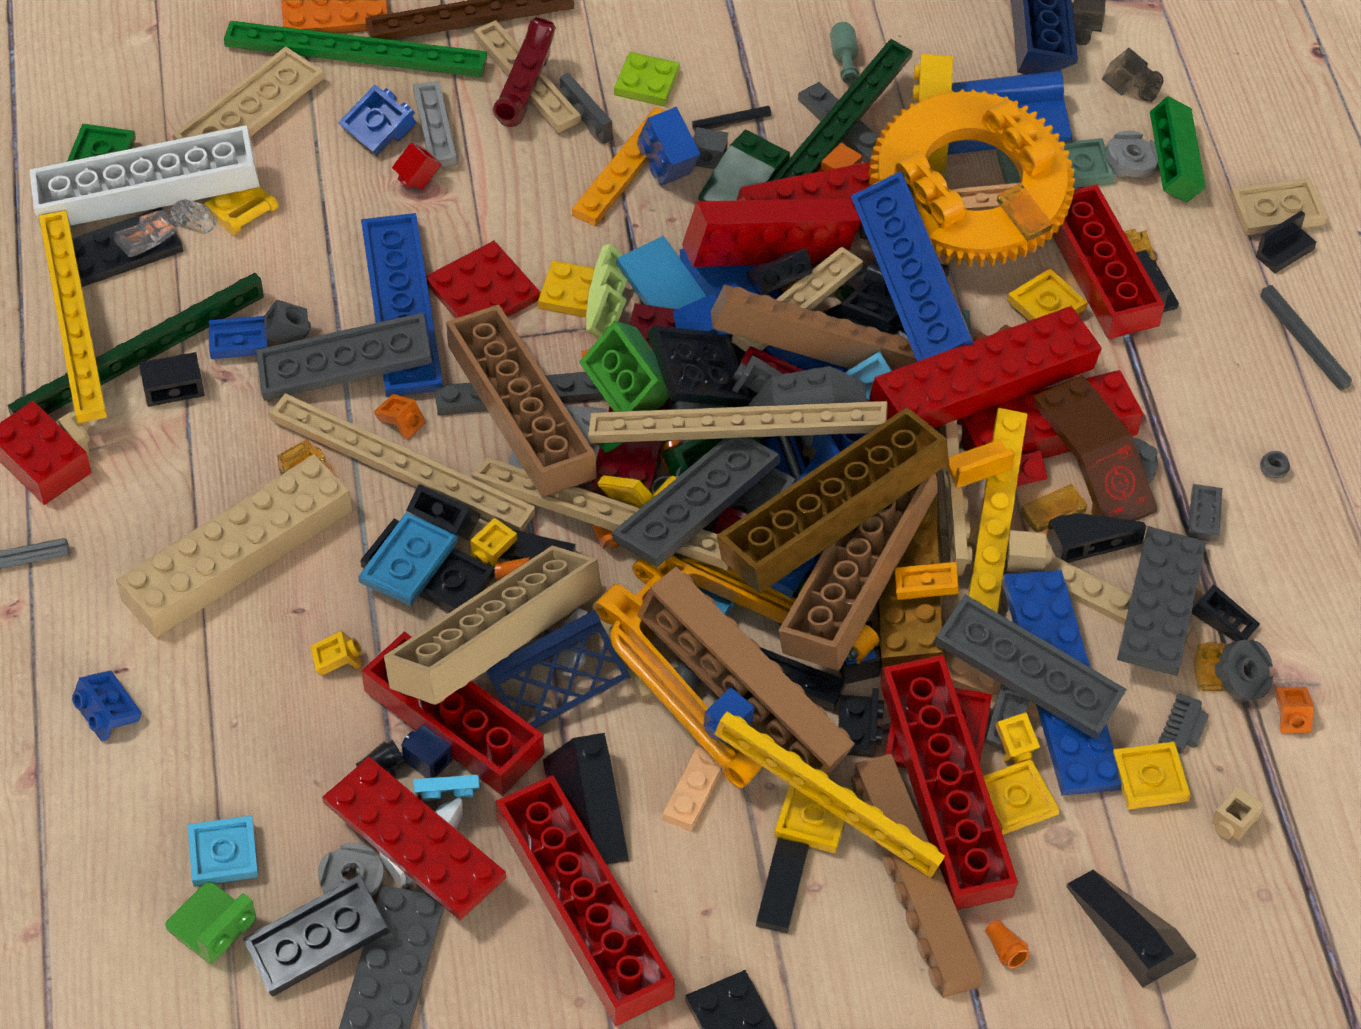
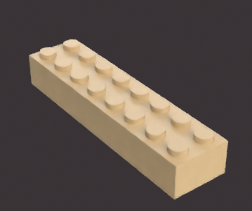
(234, 546)
(492, 624)

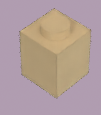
(1027, 552)

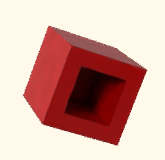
(416, 166)

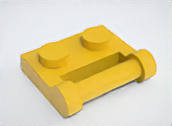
(233, 204)

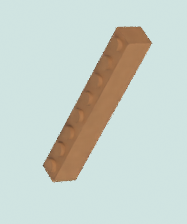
(805, 330)
(927, 899)

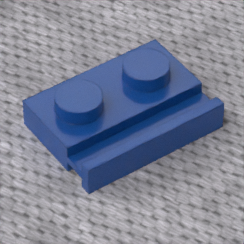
(236, 337)

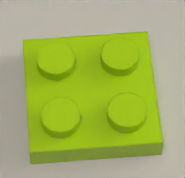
(646, 79)

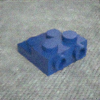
(378, 119)

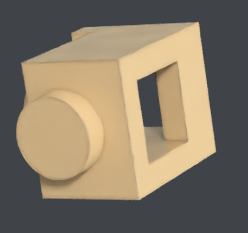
(1237, 814)

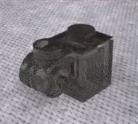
(1087, 17)
(1132, 70)

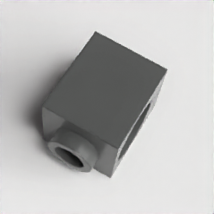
(711, 145)
(286, 322)

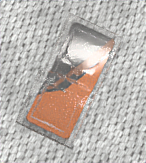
(150, 232)

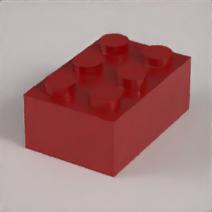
(41, 453)

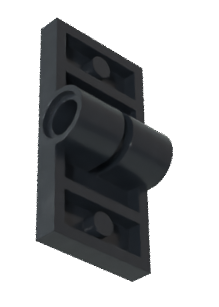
(873, 301)

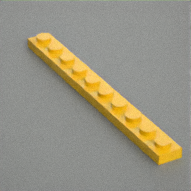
(72, 317)

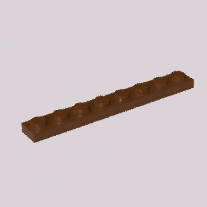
(457, 16)

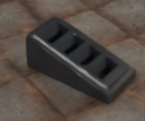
(1221, 601)

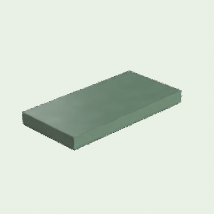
(1087, 161)

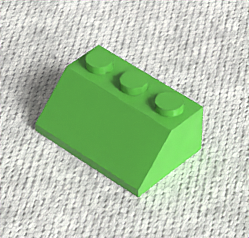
(625, 370)

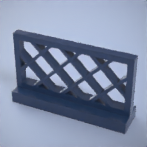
(550, 646)

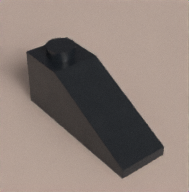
(1088, 535)

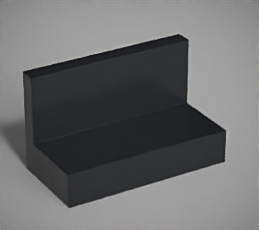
(1285, 243)

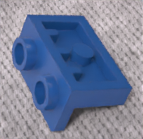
(104, 703)

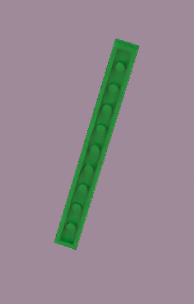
(356, 48)

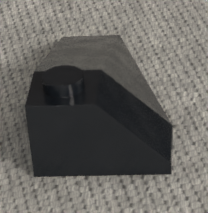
(588, 782)
(1133, 931)

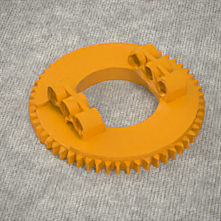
(983, 118)

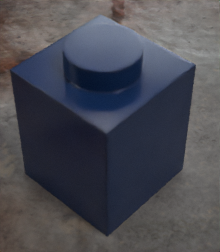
(426, 752)

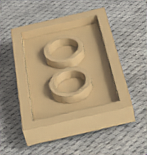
(1270, 204)

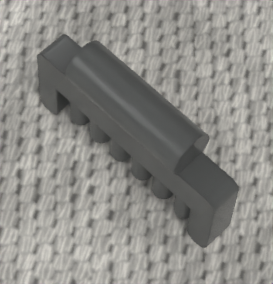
(1189, 727)

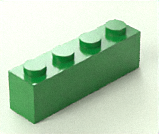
(1177, 149)

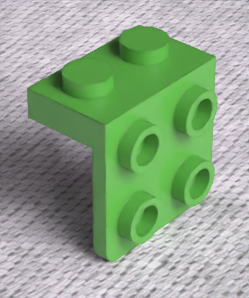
(211, 921)

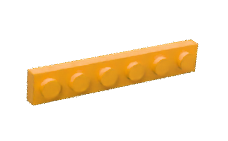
(613, 179)

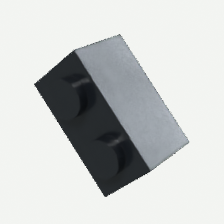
(171, 379)
(443, 512)

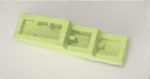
(605, 293)

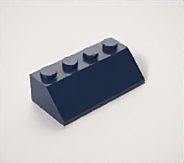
(1043, 35)

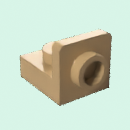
(75, 429)

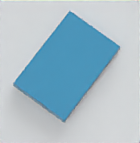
(659, 275)
(408, 559)

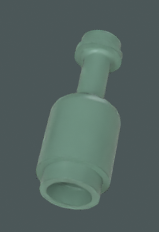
(845, 50)

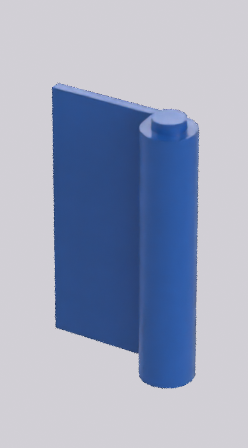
(1039, 91)

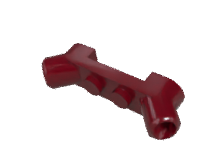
(525, 72)

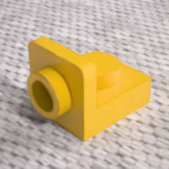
(492, 542)
(336, 652)
(1017, 738)

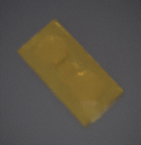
(1024, 212)
(1057, 503)

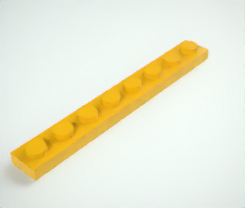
(997, 514)
(828, 794)

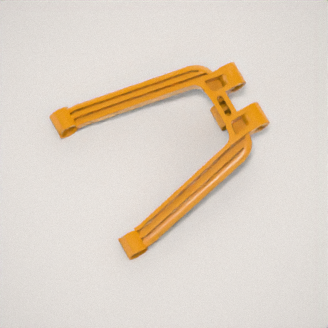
(620, 608)

